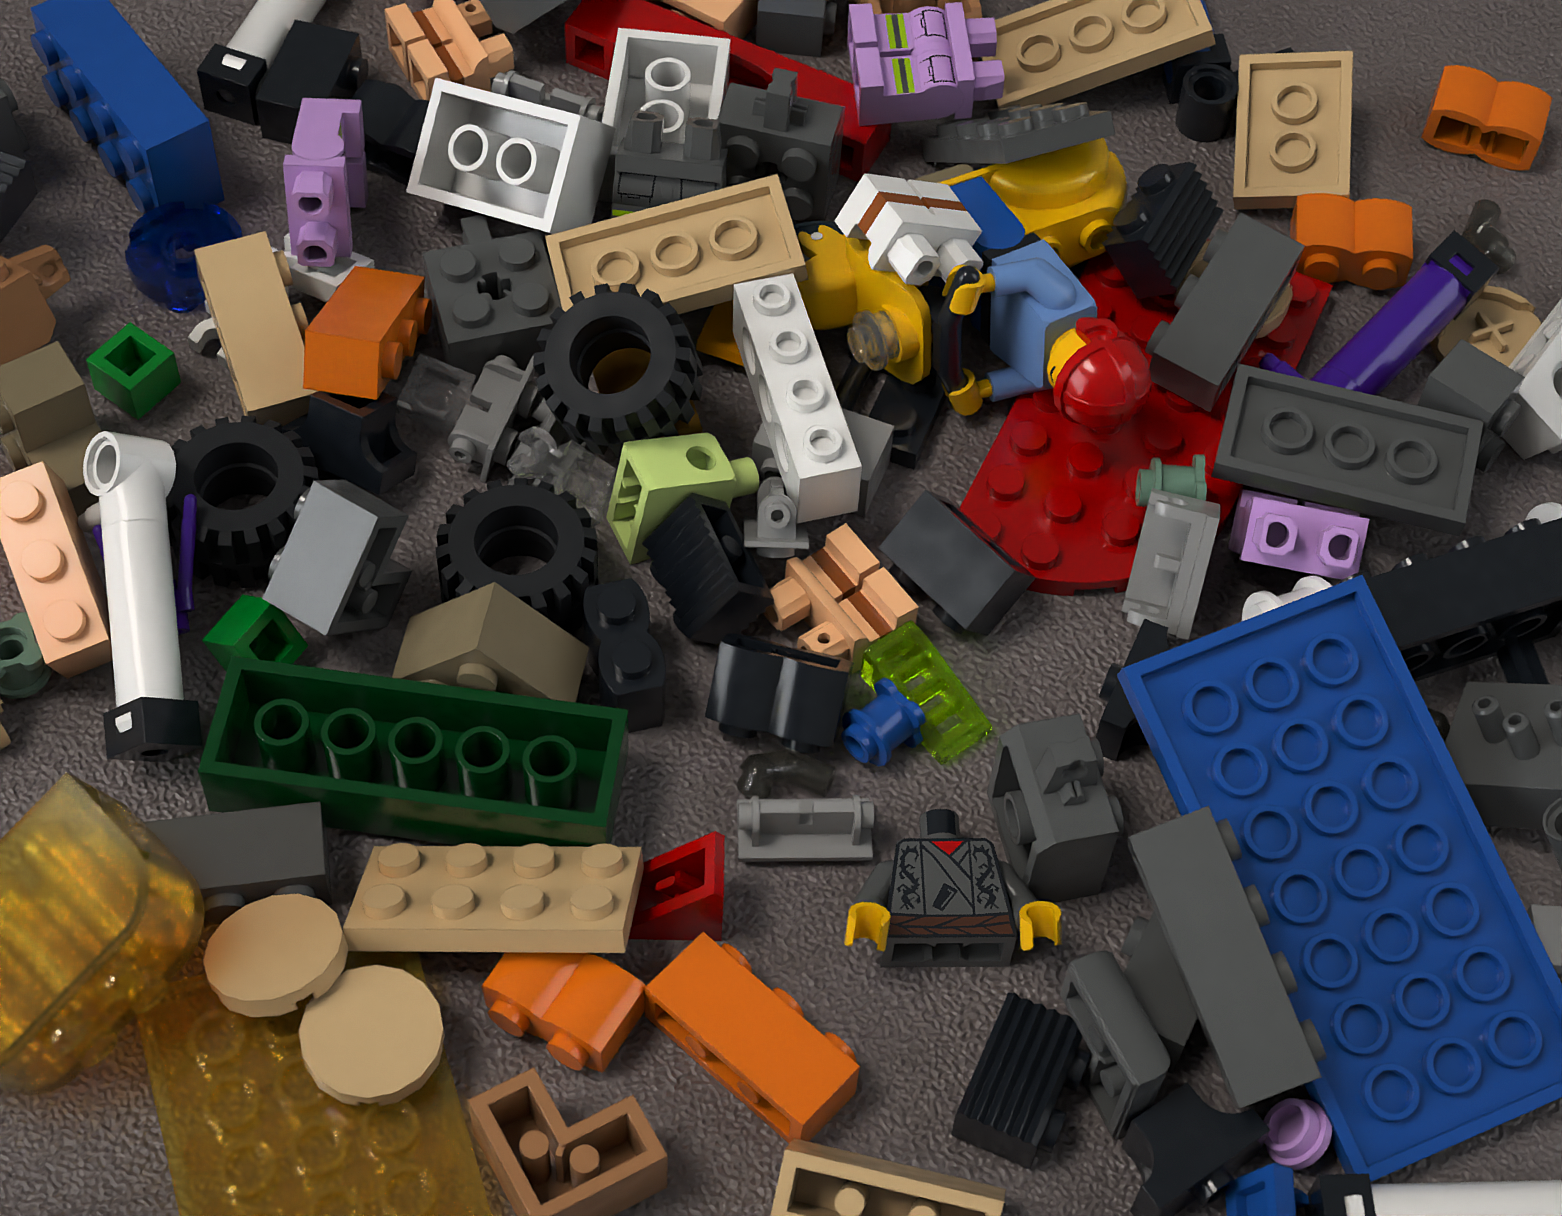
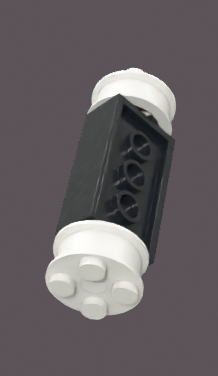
(1463, 601)

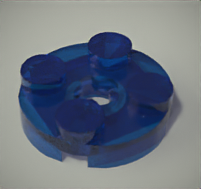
(153, 246)

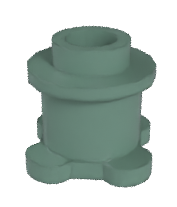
(1172, 478)
(21, 660)

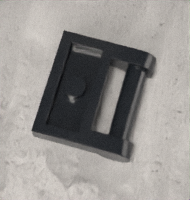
(905, 405)

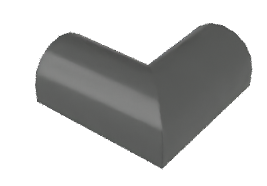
(1125, 1048)

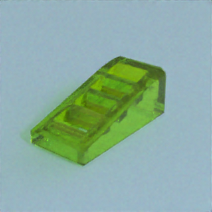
(909, 643)

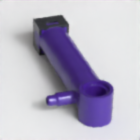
(1408, 322)

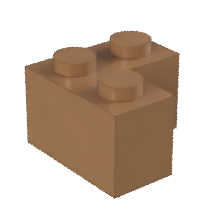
(561, 1170)

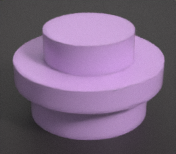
(1297, 1132)

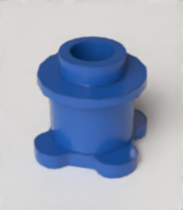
(882, 725)

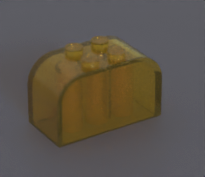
(87, 932)

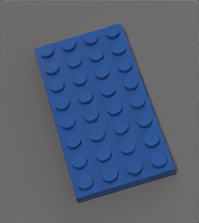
(1369, 871)

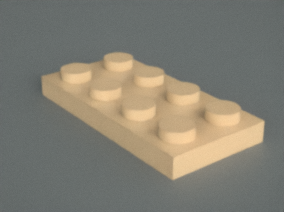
(1088, 43)
(684, 248)
(496, 899)

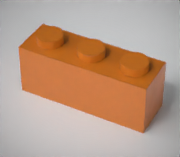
(365, 332)
(752, 1039)

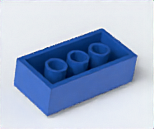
(126, 104)

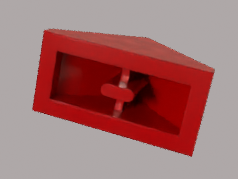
(682, 892)

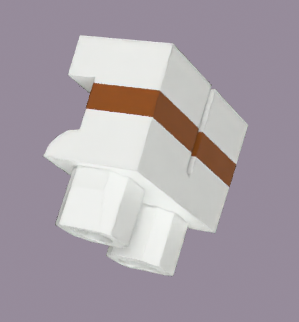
(912, 227)

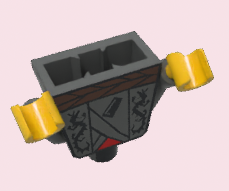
(948, 902)

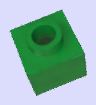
(133, 370)
(254, 631)

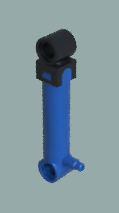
(1202, 90)

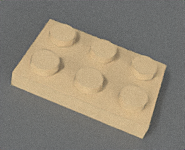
(1292, 127)

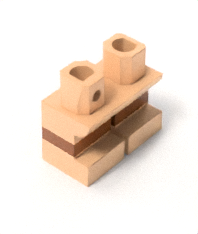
(446, 45)
(840, 598)

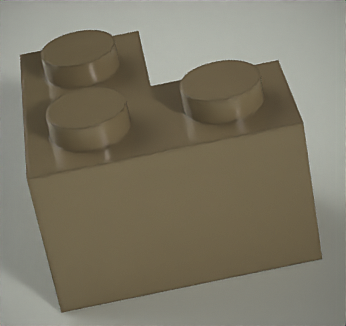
(48, 418)
(492, 645)

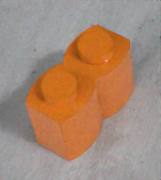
(1487, 117)
(1352, 240)
(569, 1000)

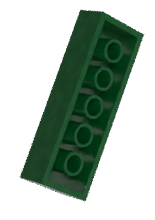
(415, 757)

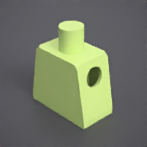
(661, 474)

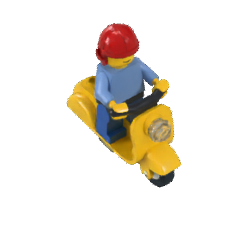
(1024, 300)

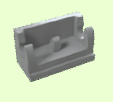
(1171, 561)

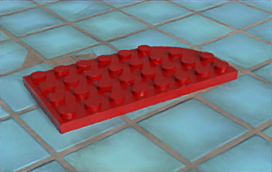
(1067, 491)

